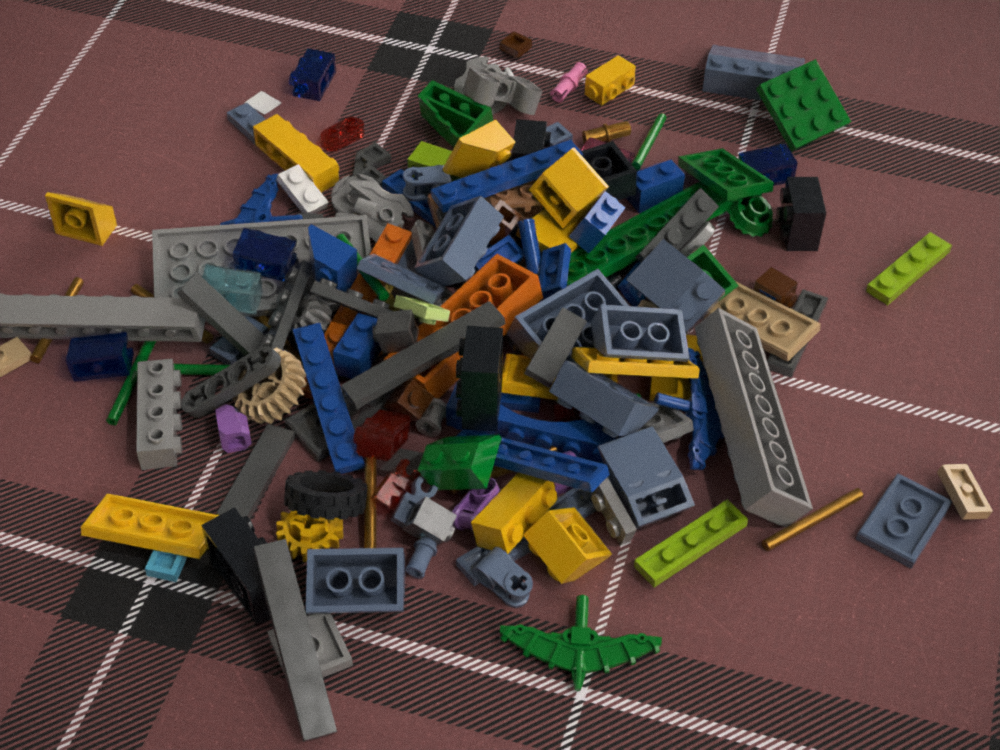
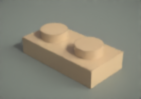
(964, 491)

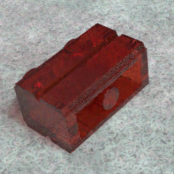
(382, 435)

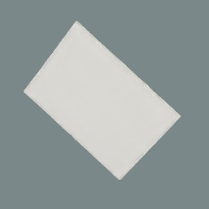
(263, 102)

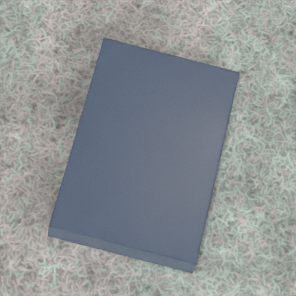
(401, 278)
(904, 520)

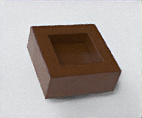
(515, 44)

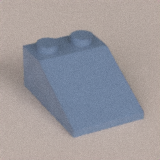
(676, 283)

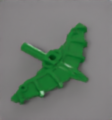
(579, 647)

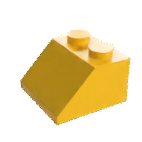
(479, 150)
(81, 218)
(566, 544)

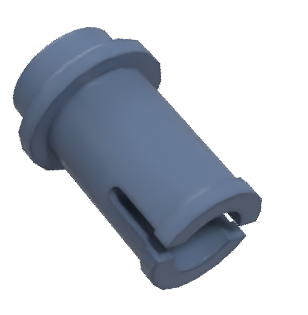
(424, 550)

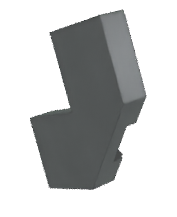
(369, 160)

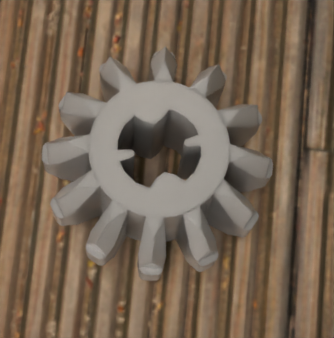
(311, 311)

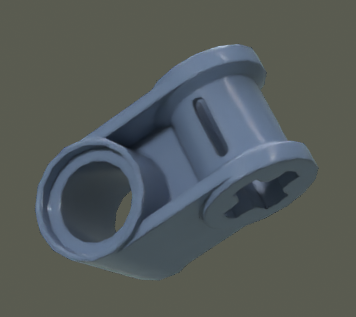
(425, 180)
(502, 574)

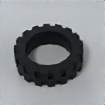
(325, 494)

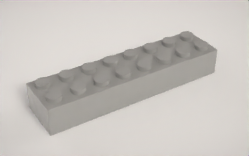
(752, 420)

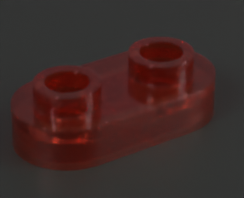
(342, 134)

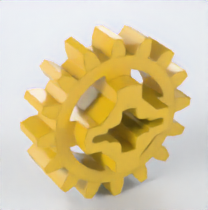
(308, 533)

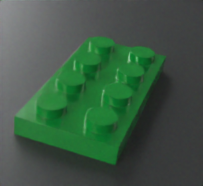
(725, 174)

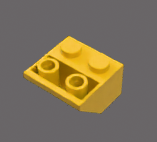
(569, 188)

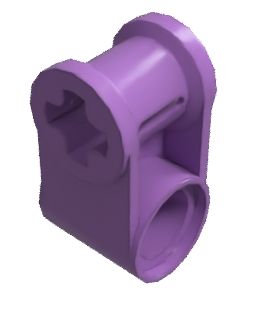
(473, 504)

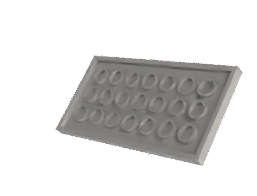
(184, 251)

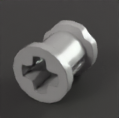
(432, 418)

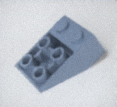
(645, 477)

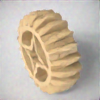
(275, 393)

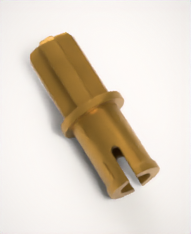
(608, 132)

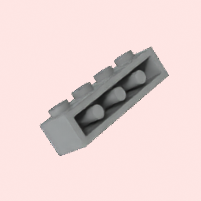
(158, 414)

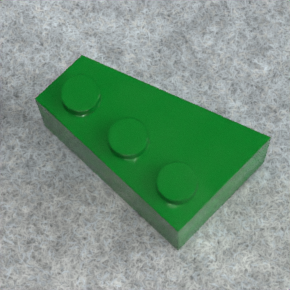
(452, 112)

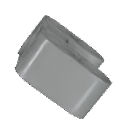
(517, 91)

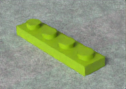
(908, 268)
(690, 543)

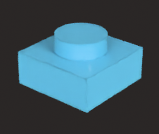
(165, 565)

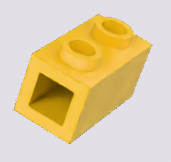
(610, 80)

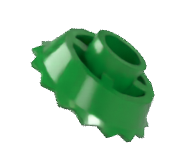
(752, 215)

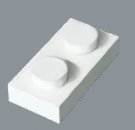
(302, 190)

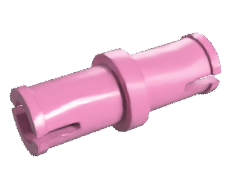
(569, 82)

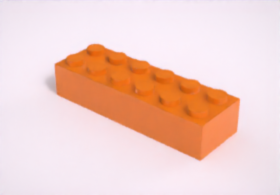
(502, 283)

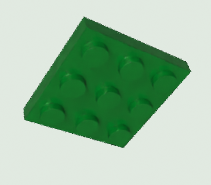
(803, 105)

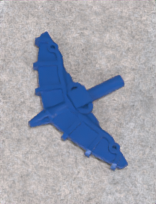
(259, 205)
(702, 411)

